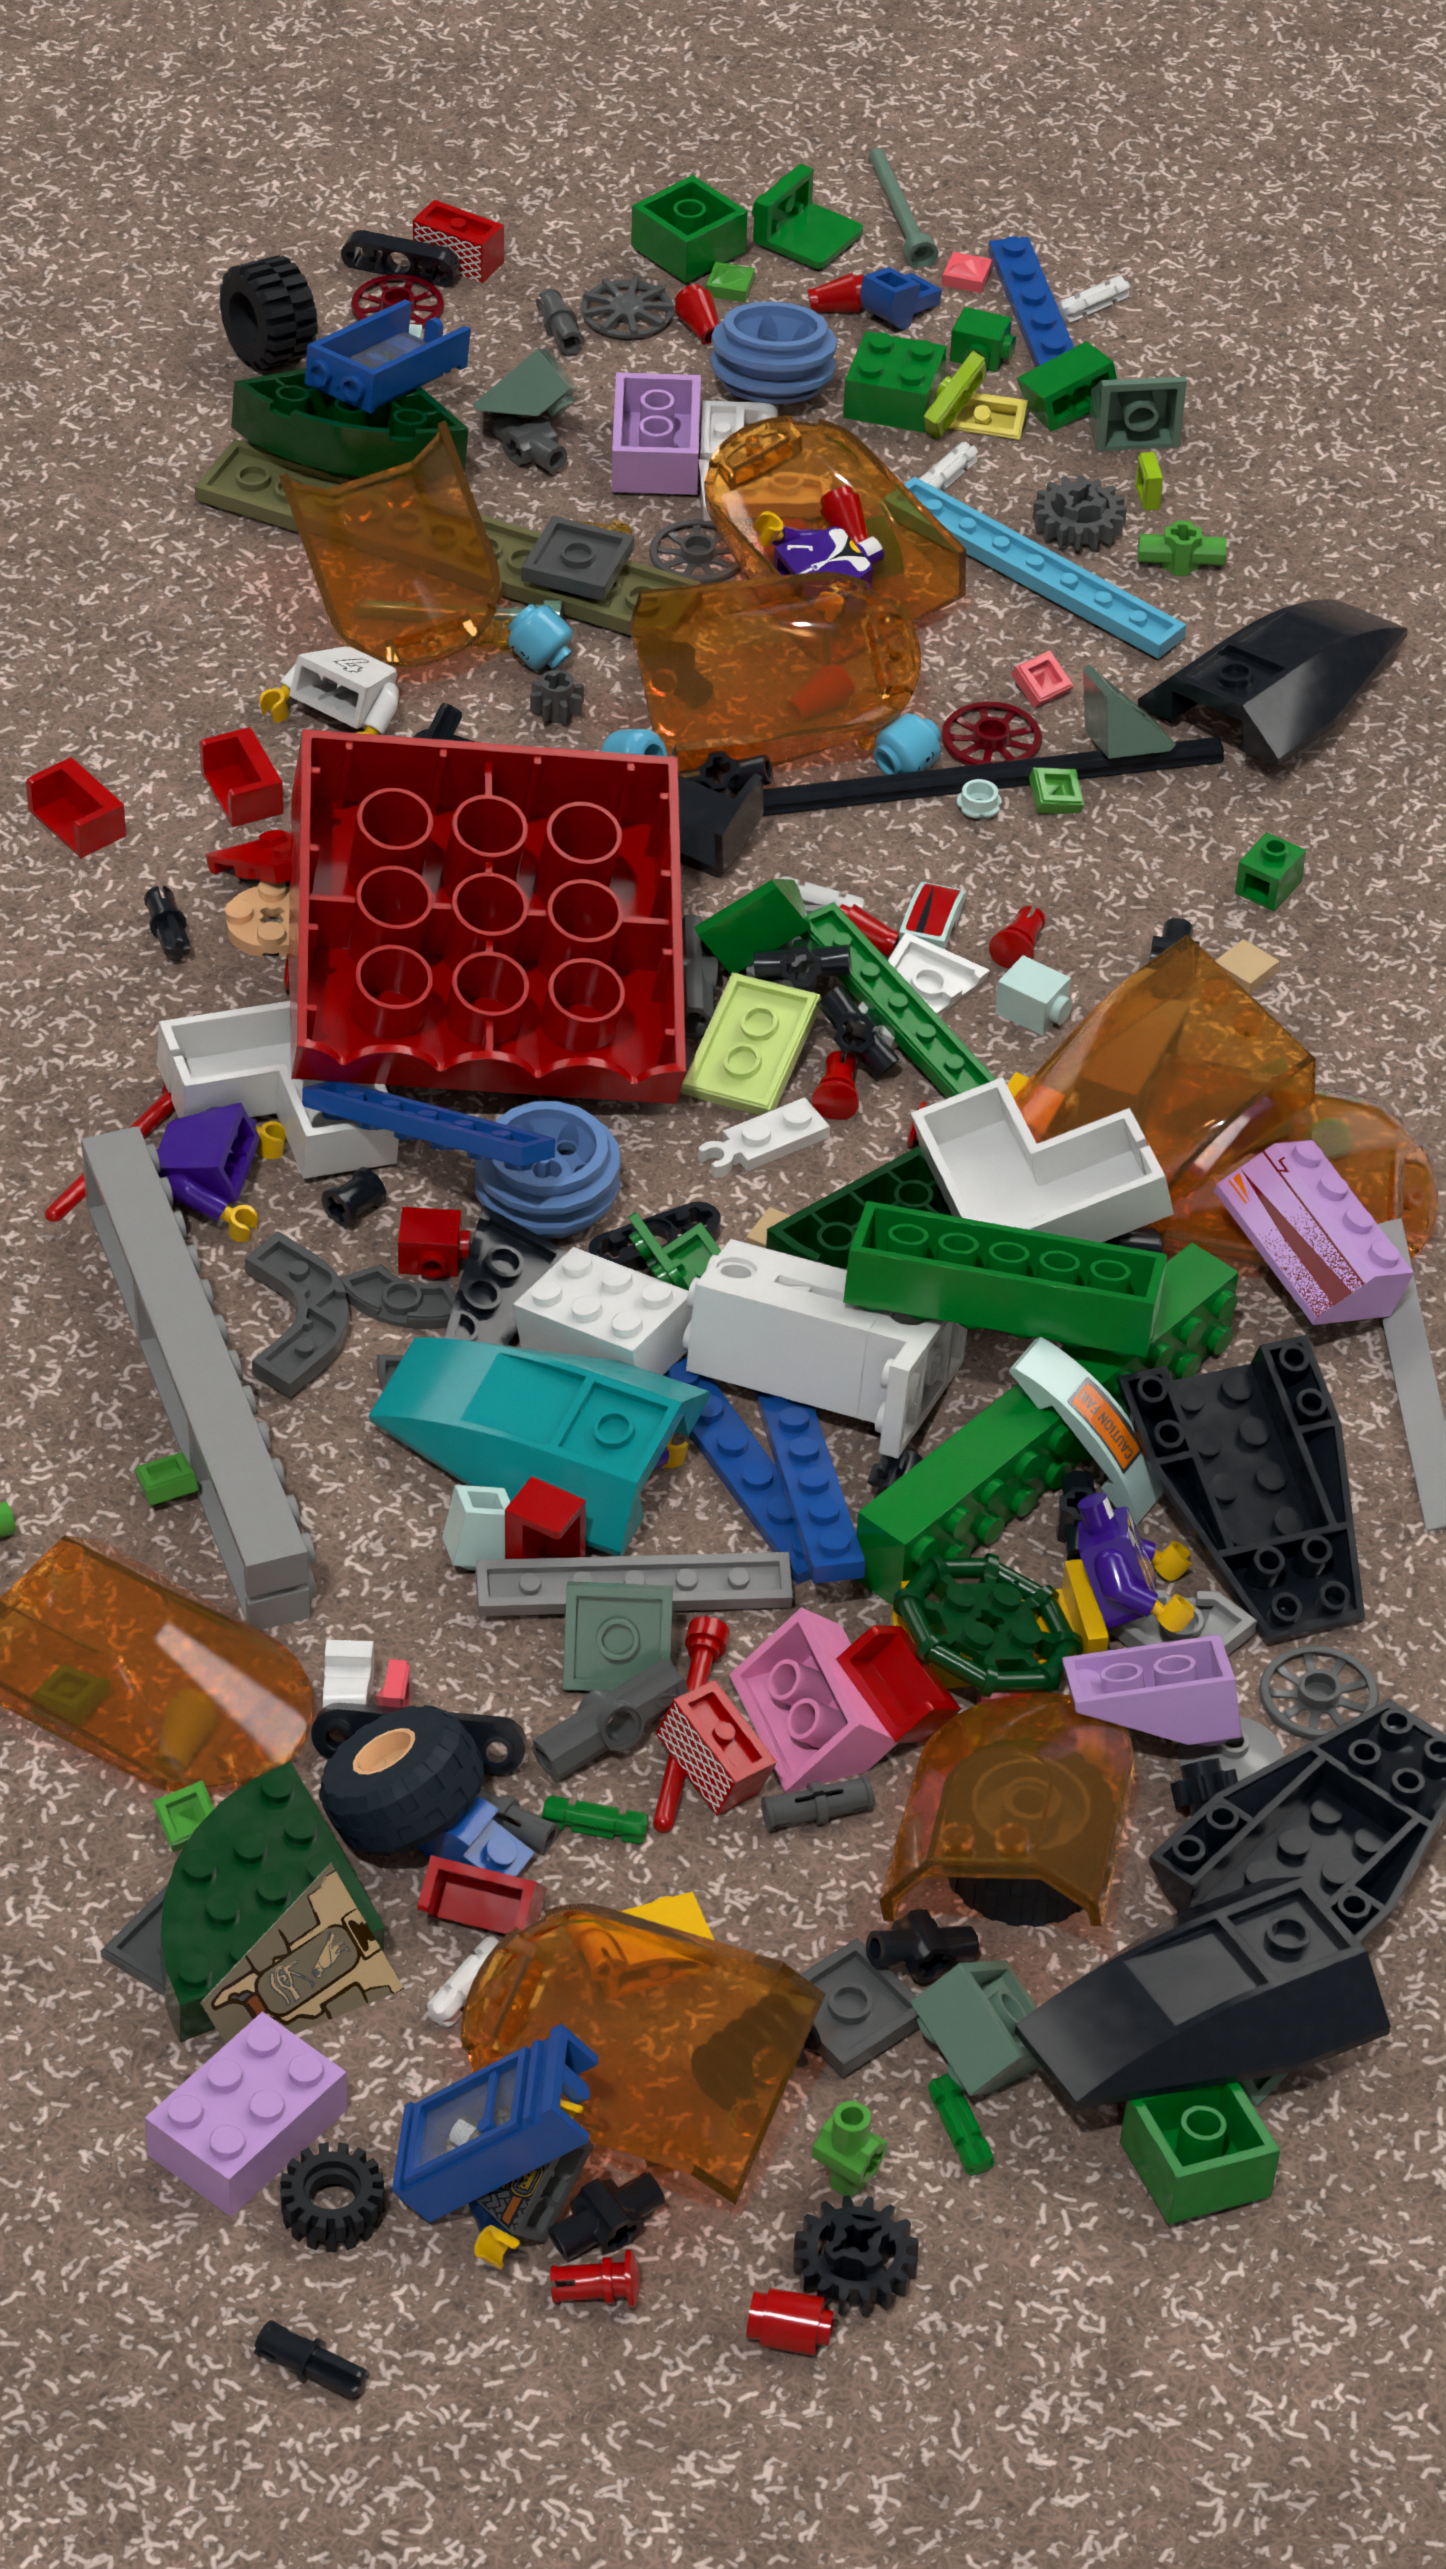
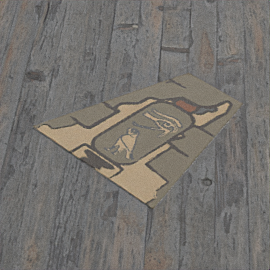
(306, 1966)

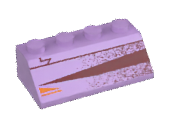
(1315, 1234)

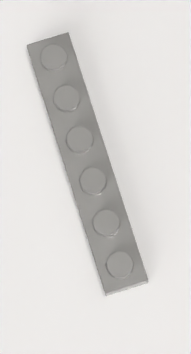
(697, 1581)

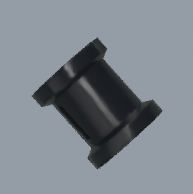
(354, 1197)

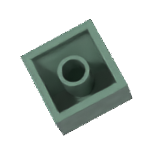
(531, 388)
(1137, 413)
(974, 2021)

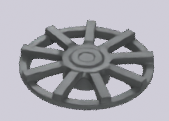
(627, 307)
(695, 551)
(1315, 1691)

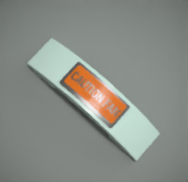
(1095, 1418)

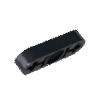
(415, 251)
(665, 1225)

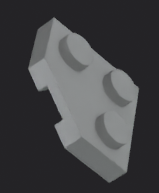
(1212, 1616)

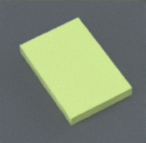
(751, 1044)

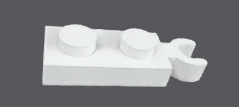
(766, 1138)

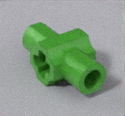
(1181, 548)
(849, 2148)

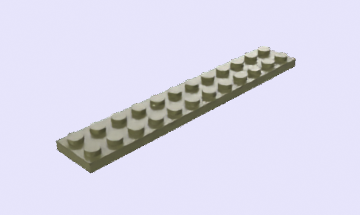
(249, 484)

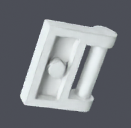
(726, 417)

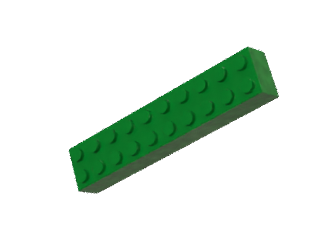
(1018, 1452)

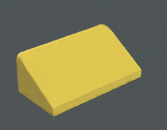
(992, 416)

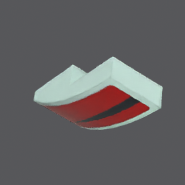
(933, 913)

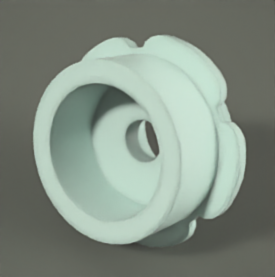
(979, 799)

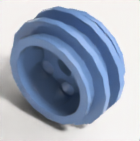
(773, 352)
(561, 1192)

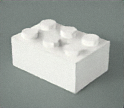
(604, 1312)

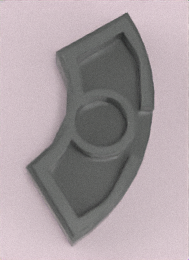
(399, 1300)

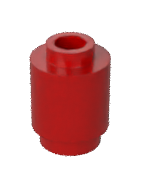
(789, 2321)

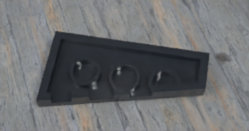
(497, 1272)

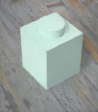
(1033, 996)
(475, 1525)

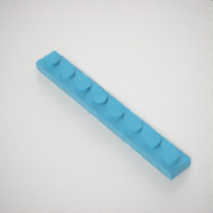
(1052, 574)

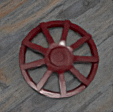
(397, 294)
(990, 733)

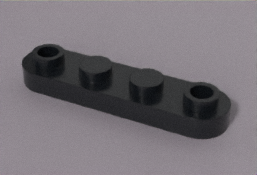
(482, 1728)

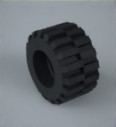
(268, 312)

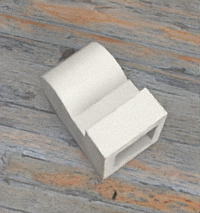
(348, 1672)

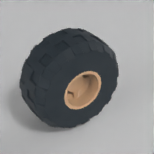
(401, 1780)

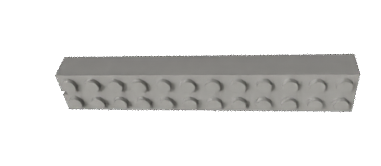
(199, 1380)

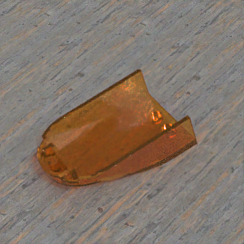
(788, 469)
(772, 665)
(1186, 1057)
(683, 2029)

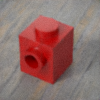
(431, 1242)

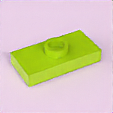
(954, 394)

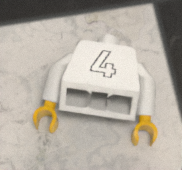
(340, 685)

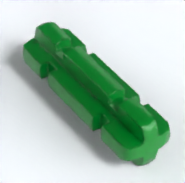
(596, 1819)
(960, 2125)

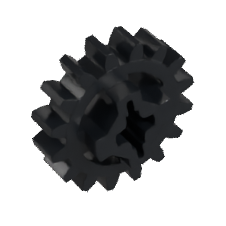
(855, 2255)

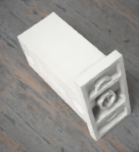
(787, 1333)

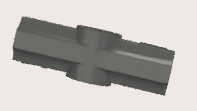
(698, 978)
(587, 1733)

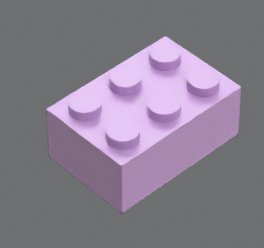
(656, 433)
(246, 2113)

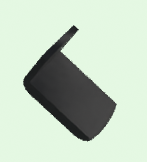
(715, 825)

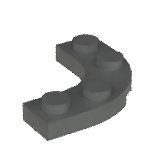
(320, 1309)

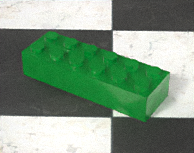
(1005, 1279)

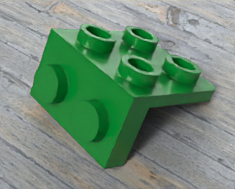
(797, 227)
(679, 1260)

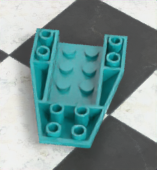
(550, 1415)

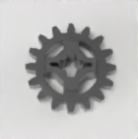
(1079, 512)

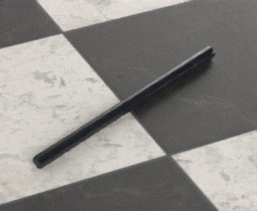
(1002, 774)

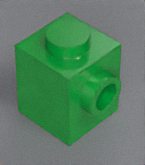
(985, 334)
(1270, 871)

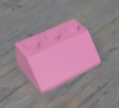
(808, 1704)

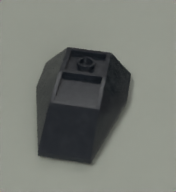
(1284, 675)
(1259, 1482)
(1338, 1811)
(1212, 2000)

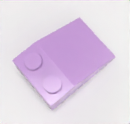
(1162, 1689)

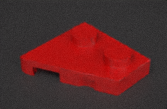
(260, 859)

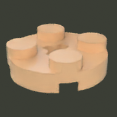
(246, 919)

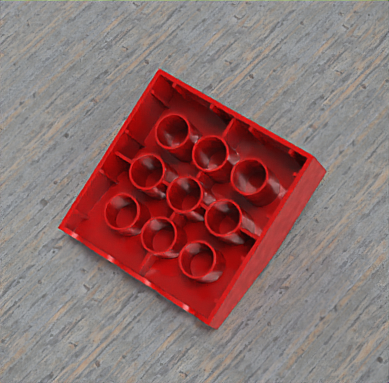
(486, 918)

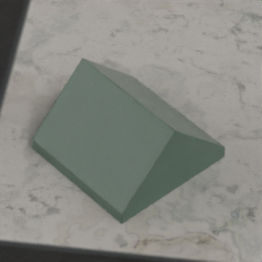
(1117, 722)

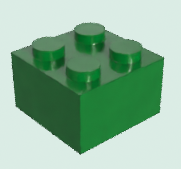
(689, 228)
(893, 381)
(1200, 2150)

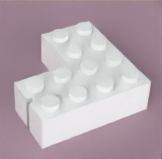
(248, 1061)
(1073, 1185)

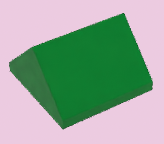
(755, 923)

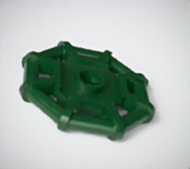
(972, 1612)

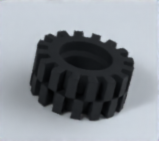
(332, 2224)

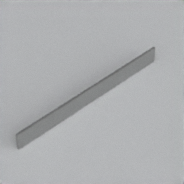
(1417, 1391)

